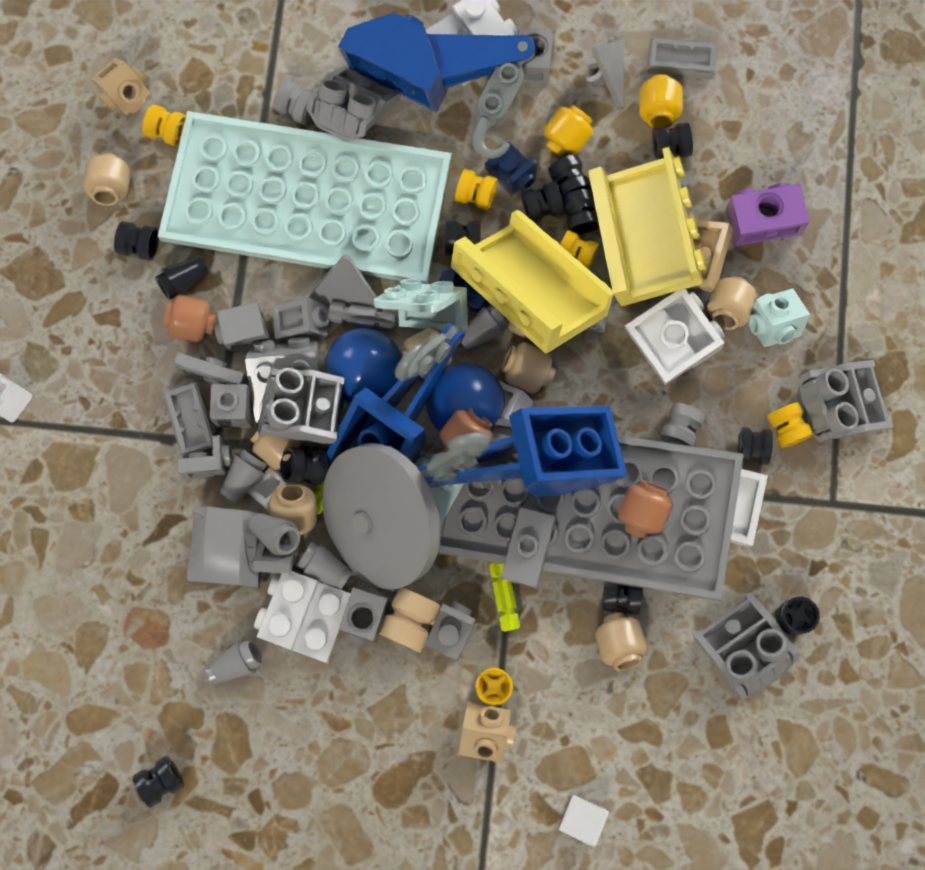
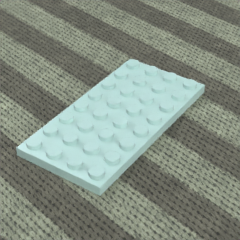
(305, 197)

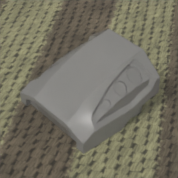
(349, 103)
(842, 401)
(301, 405)
(223, 547)
(748, 647)

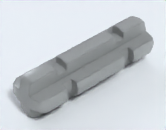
(362, 316)

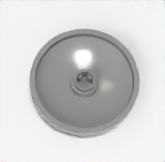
(381, 516)

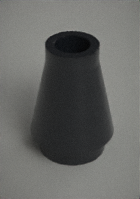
(181, 277)

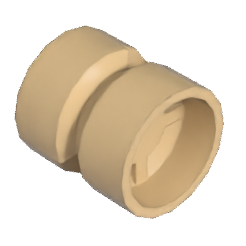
(409, 619)

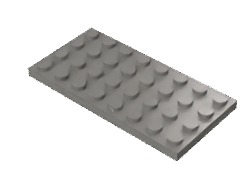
(591, 538)

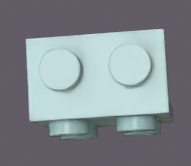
(426, 304)

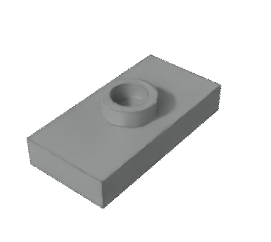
(682, 58)
(210, 371)
(189, 419)
(528, 548)

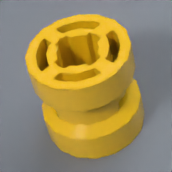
(164, 125)
(476, 189)
(572, 244)
(790, 425)
(494, 686)

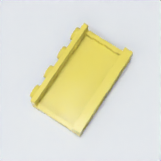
(647, 229)
(533, 282)

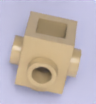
(121, 87)
(486, 732)

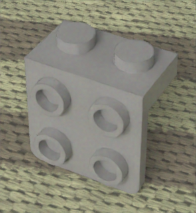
(297, 354)

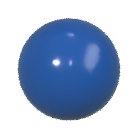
(365, 361)
(463, 388)

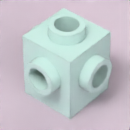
(778, 318)

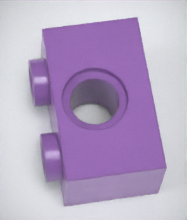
(752, 227)

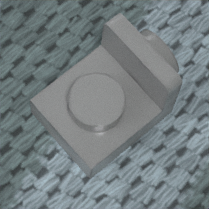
(300, 318)
(202, 465)
(268, 562)
(451, 630)

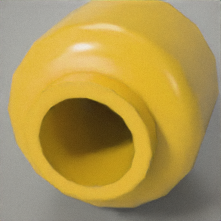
(660, 101)
(568, 131)

